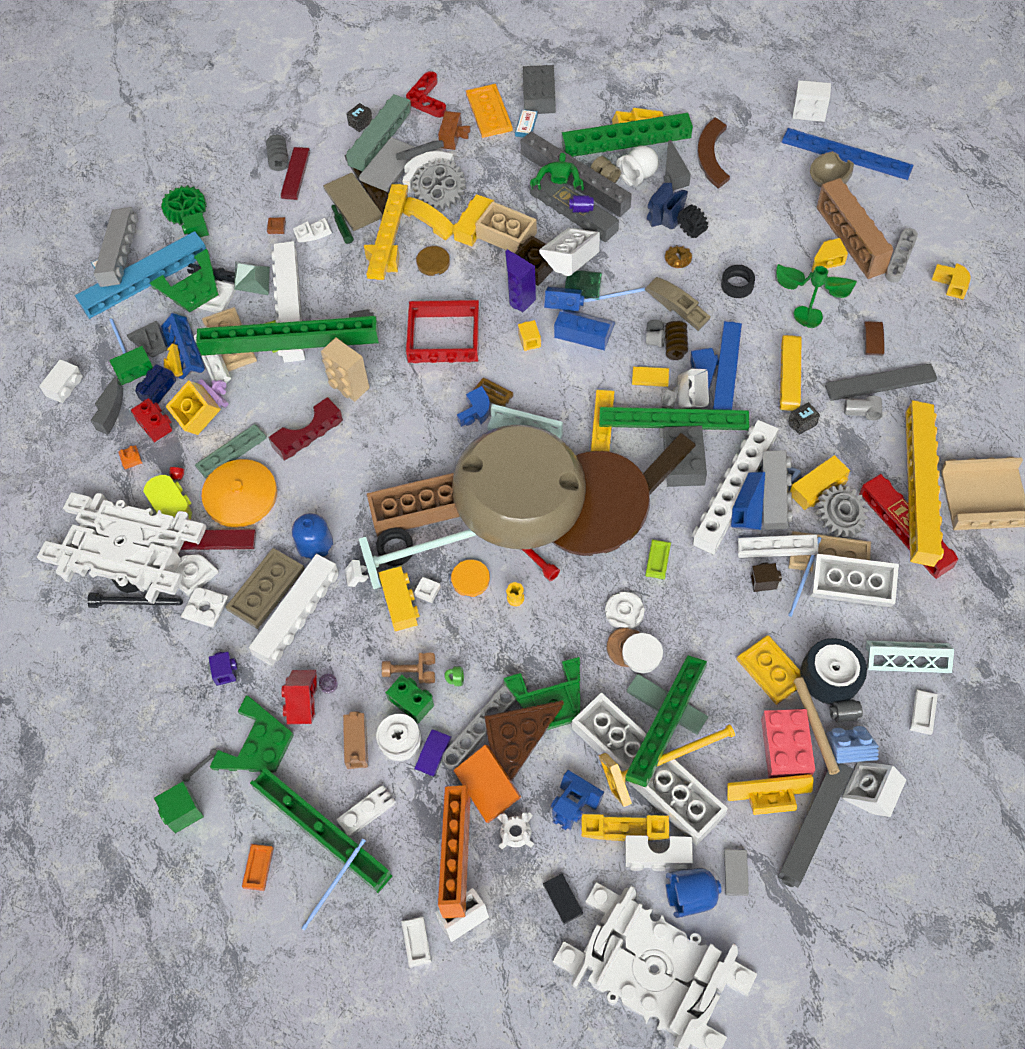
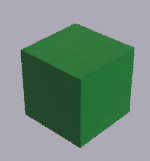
(178, 807)

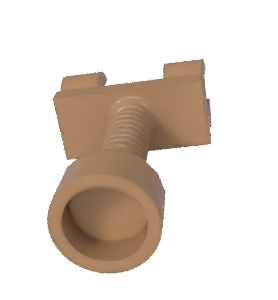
(426, 677)

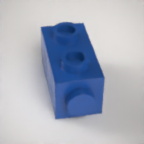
(563, 298)

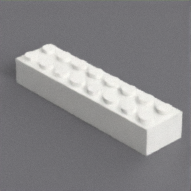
(671, 787)

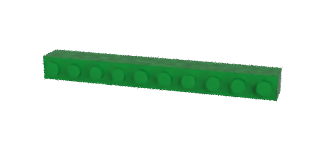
(286, 335)

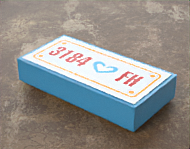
(526, 123)

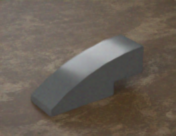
(108, 407)

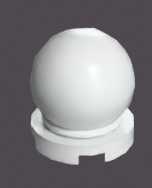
(638, 165)

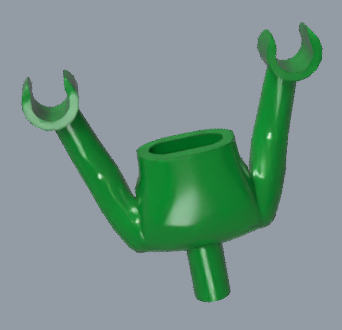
(559, 172)

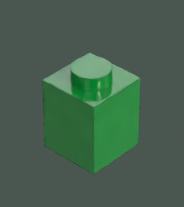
(195, 223)

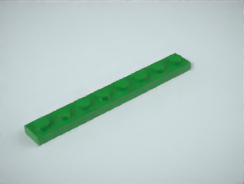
(665, 417)
(666, 721)

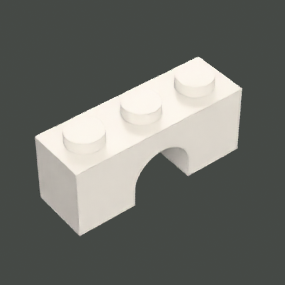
(640, 856)

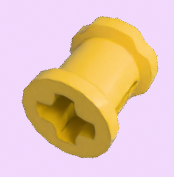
(512, 589)

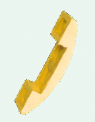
(430, 216)
(616, 828)

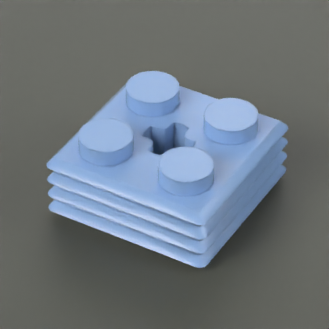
(852, 745)

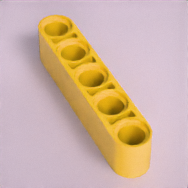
(790, 372)

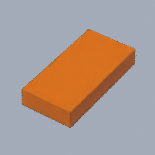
(257, 867)

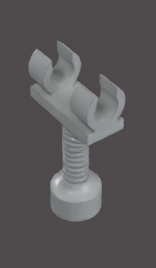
(669, 397)

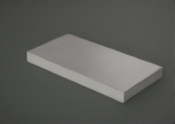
(385, 167)

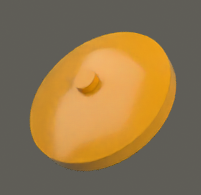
(239, 493)

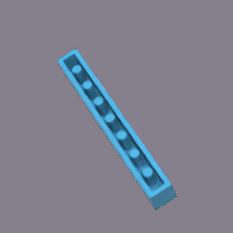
(140, 274)

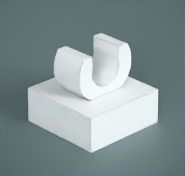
(354, 573)

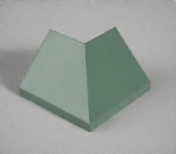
(251, 278)

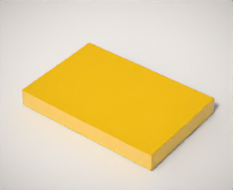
(770, 669)

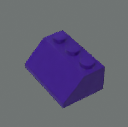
(520, 281)

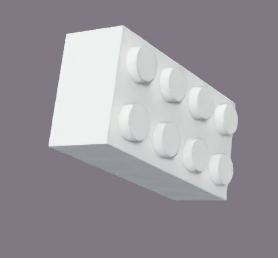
(854, 580)

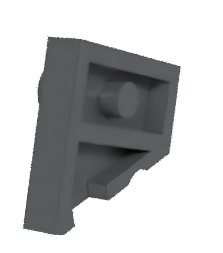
(150, 338)

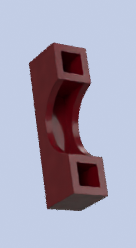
(289, 442)

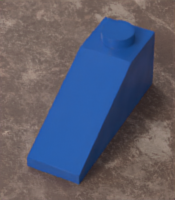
(705, 360)

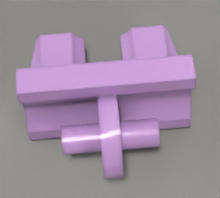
(215, 390)

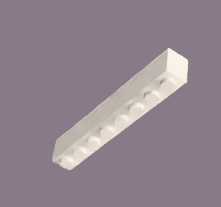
(287, 292)

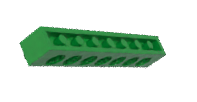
(627, 135)

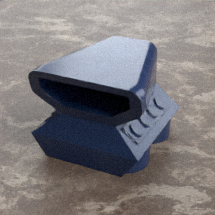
(665, 206)

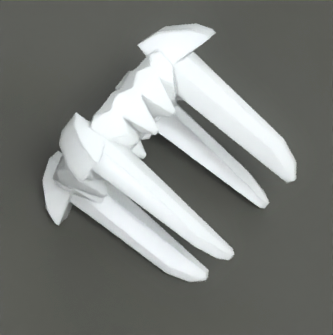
(520, 840)

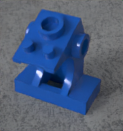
(567, 811)

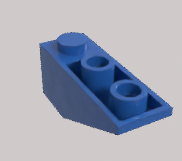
(749, 503)

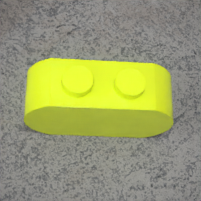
(166, 496)

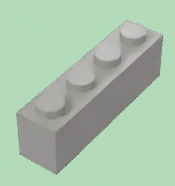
(776, 490)

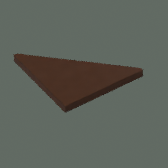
(517, 732)

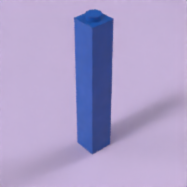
(727, 366)

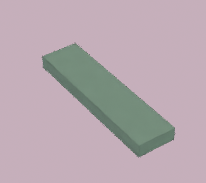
(231, 450)
(654, 697)

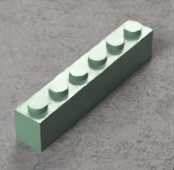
(378, 132)

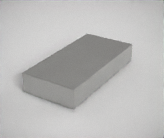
(736, 872)

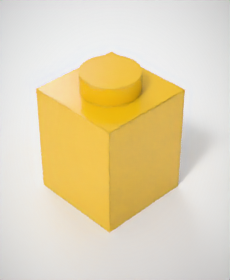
(529, 335)

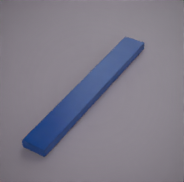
(857, 156)

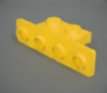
(771, 794)

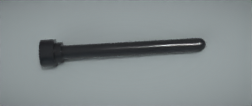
(95, 600)

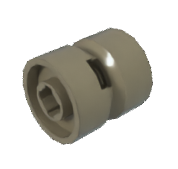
(606, 168)

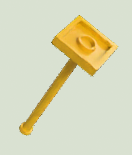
(616, 777)

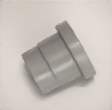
(656, 338)

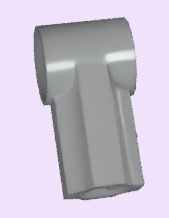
(869, 407)

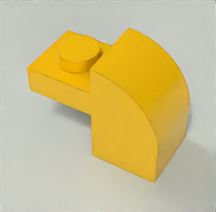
(957, 279)

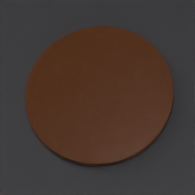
(612, 508)

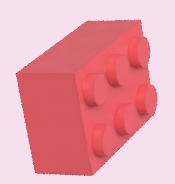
(787, 743)

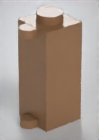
(355, 740)

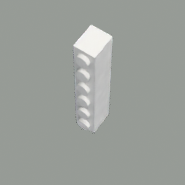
(294, 610)

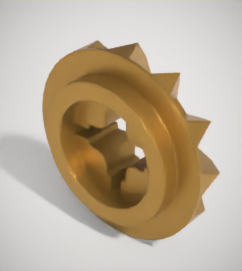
(673, 260)

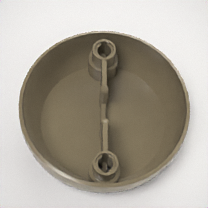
(519, 487)

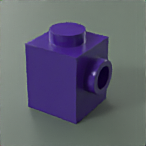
(222, 668)

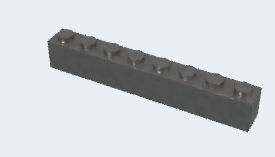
(595, 185)

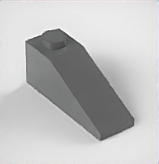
(676, 170)

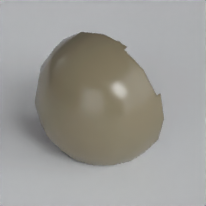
(829, 168)

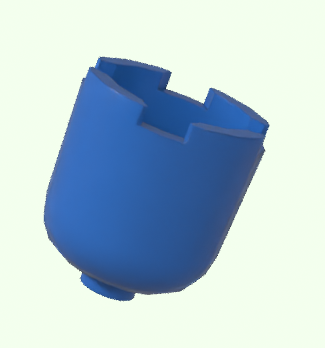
(311, 536)
(692, 891)

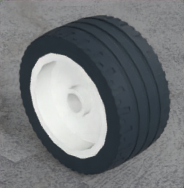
(833, 670)

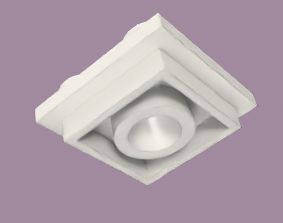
(200, 598)

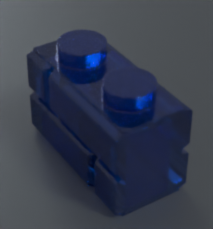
(155, 384)

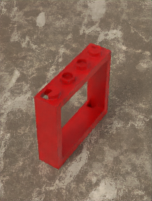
(452, 308)

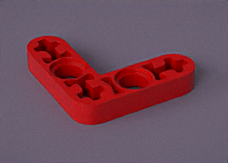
(419, 97)

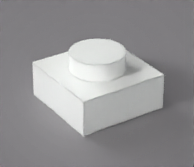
(427, 589)

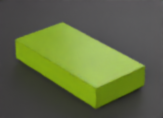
(658, 559)

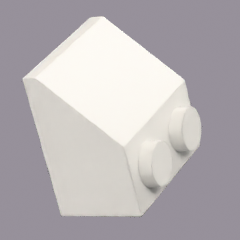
(874, 788)

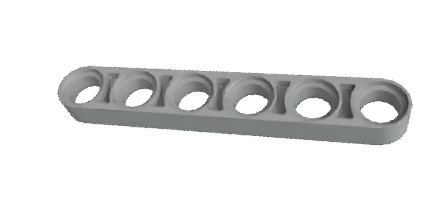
(469, 733)

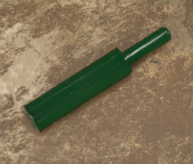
(342, 226)

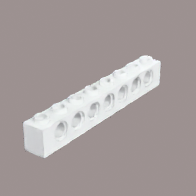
(710, 540)

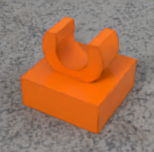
(130, 457)

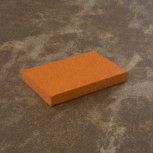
(487, 783)

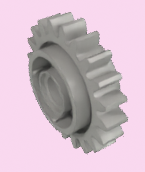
(841, 498)

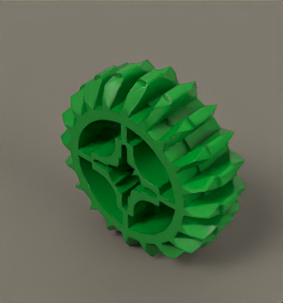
(182, 203)

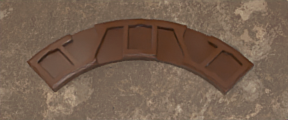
(706, 153)

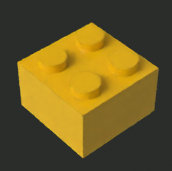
(193, 407)

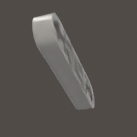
(903, 255)

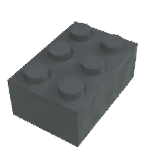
(539, 89)
(692, 468)

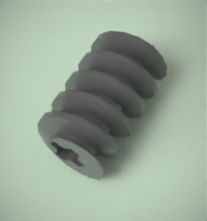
(277, 152)

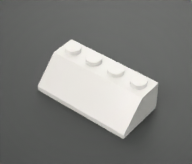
(571, 250)

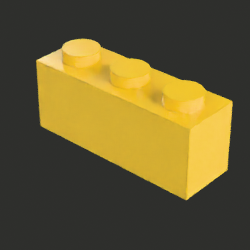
(465, 228)
(823, 477)
(399, 598)

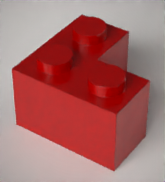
(299, 696)

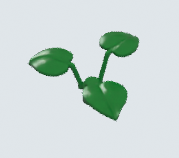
(837, 287)

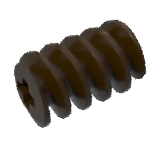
(676, 340)

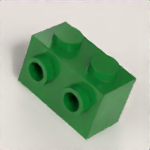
(131, 365)
(410, 698)

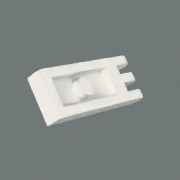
(365, 811)

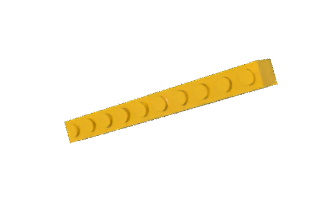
(923, 484)

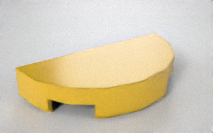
(173, 360)

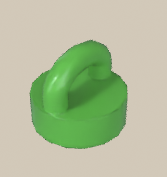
(458, 676)

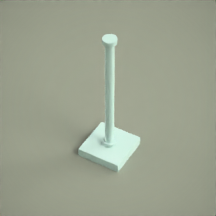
(373, 561)

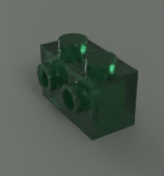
(587, 281)

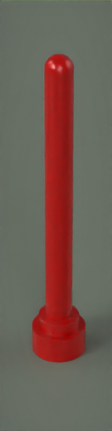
(550, 571)

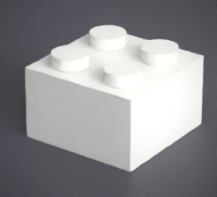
(811, 100)

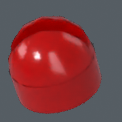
(176, 473)

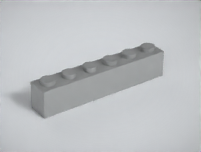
(115, 247)

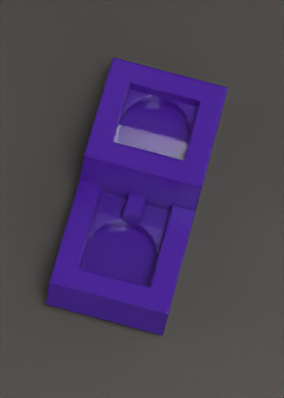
(432, 752)

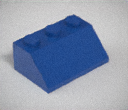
(583, 329)

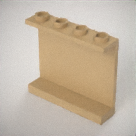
(984, 493)

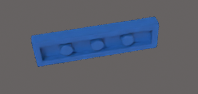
(185, 341)

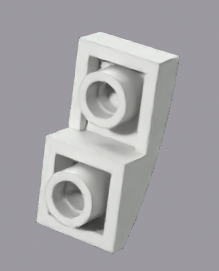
(317, 230)

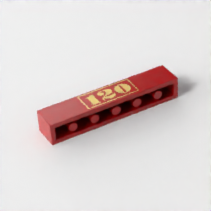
(895, 513)

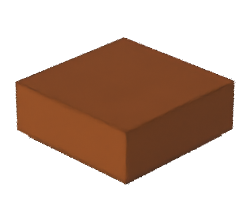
(276, 225)

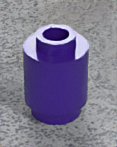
(581, 204)

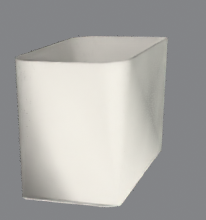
(699, 386)

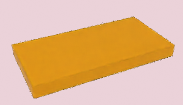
(489, 110)

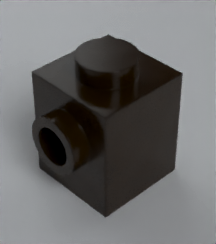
(765, 577)

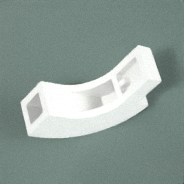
(417, 162)

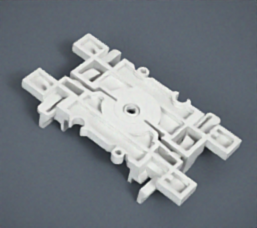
(143, 558)
(658, 945)

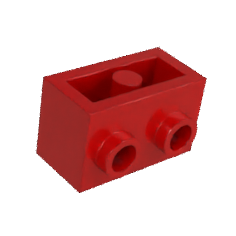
(151, 420)

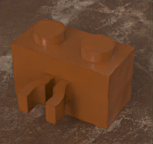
(452, 129)

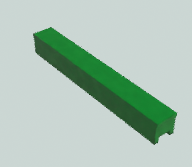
(321, 829)

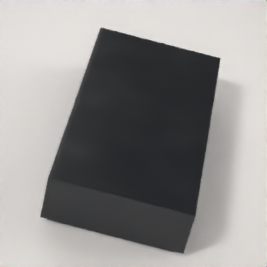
(563, 898)

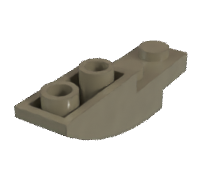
(678, 300)

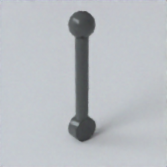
(186, 777)

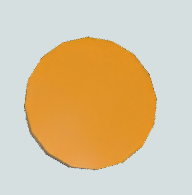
(470, 578)

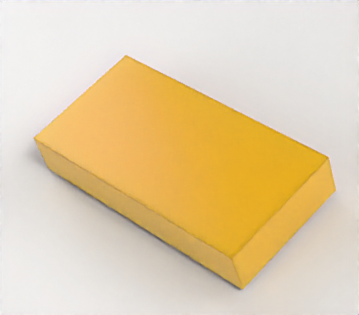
(650, 376)

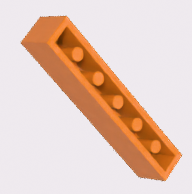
(454, 852)

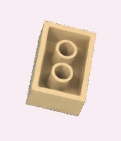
(505, 227)
(345, 369)

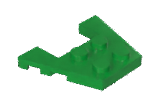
(194, 289)
(566, 691)
(263, 746)

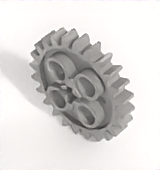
(430, 174)

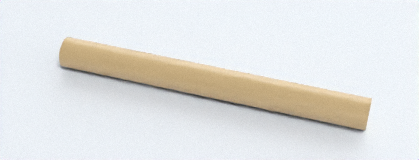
(817, 727)

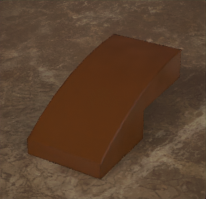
(874, 338)

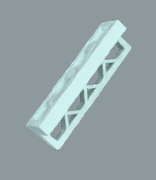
(509, 416)
(907, 649)

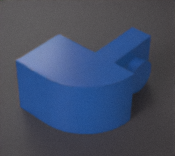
(479, 407)

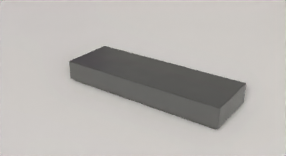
(421, 149)

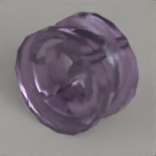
(330, 689)

